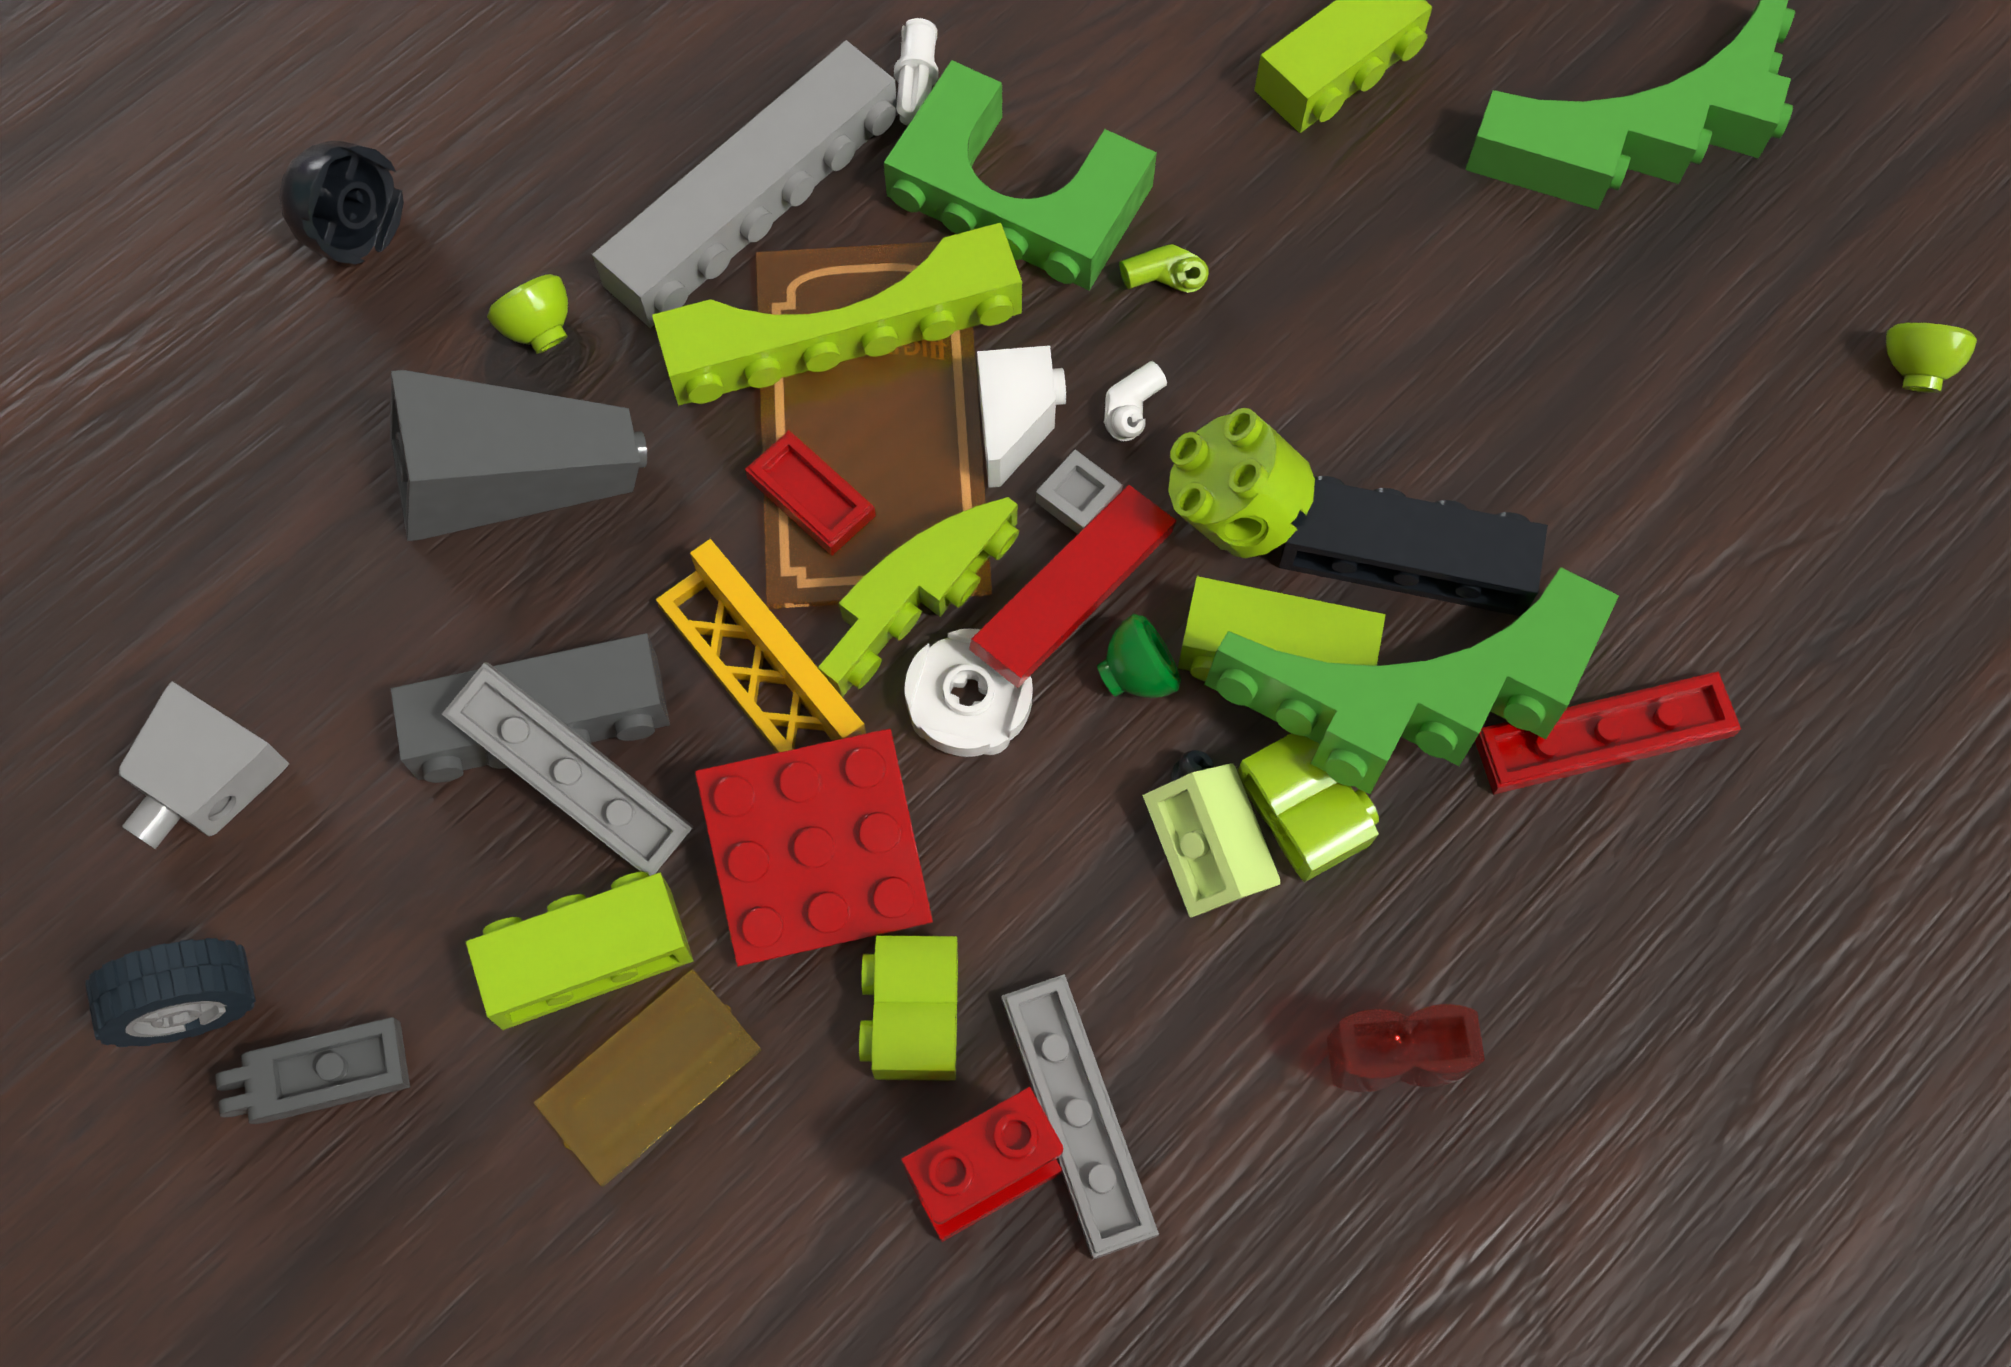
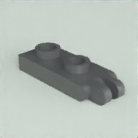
(317, 1072)

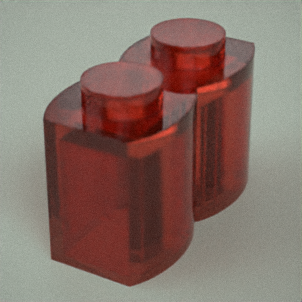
(1422, 1049)

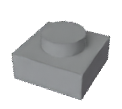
(1077, 491)

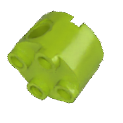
(1240, 483)

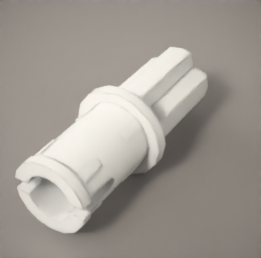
(916, 67)

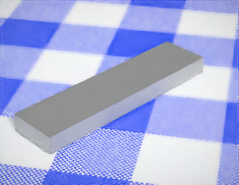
(567, 769)
(1080, 1111)

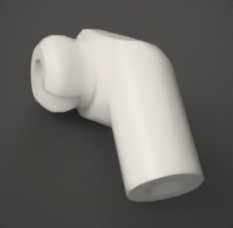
(1125, 401)

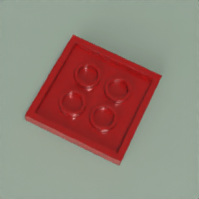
(813, 847)

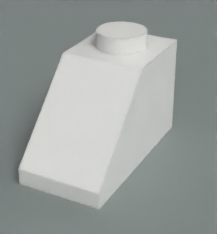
(1016, 405)

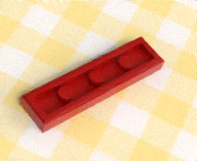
(1072, 586)
(1610, 733)

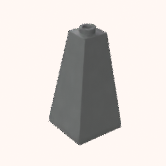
(502, 453)

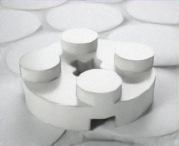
(959, 728)

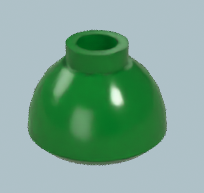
(1139, 661)

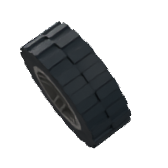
(169, 992)

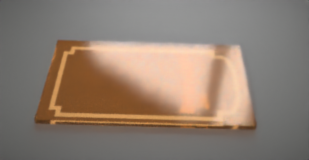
(887, 424)

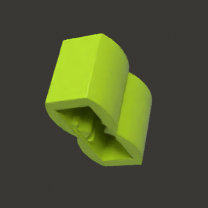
(1305, 808)
(913, 1008)

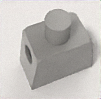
(194, 767)

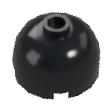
(341, 200)

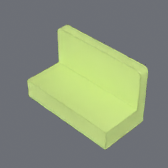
(1211, 838)

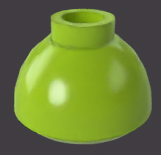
(533, 313)
(1928, 353)

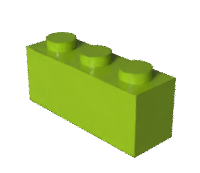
(1337, 55)
(1276, 621)
(578, 949)

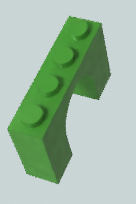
(1062, 232)

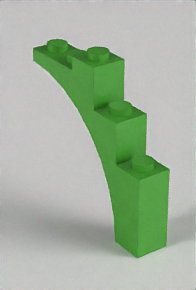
(1587, 146)
(1436, 703)

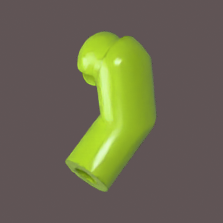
(1167, 265)

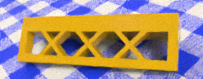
(771, 642)

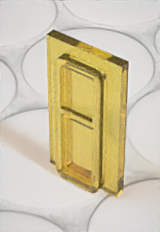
(647, 1077)

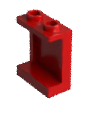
(984, 1164)

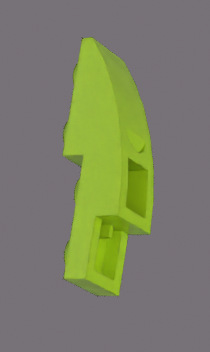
(928, 569)

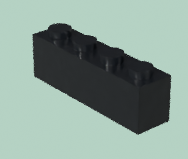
(1418, 547)

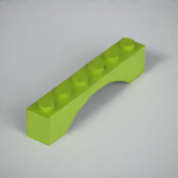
(726, 348)

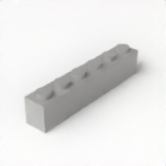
(747, 184)

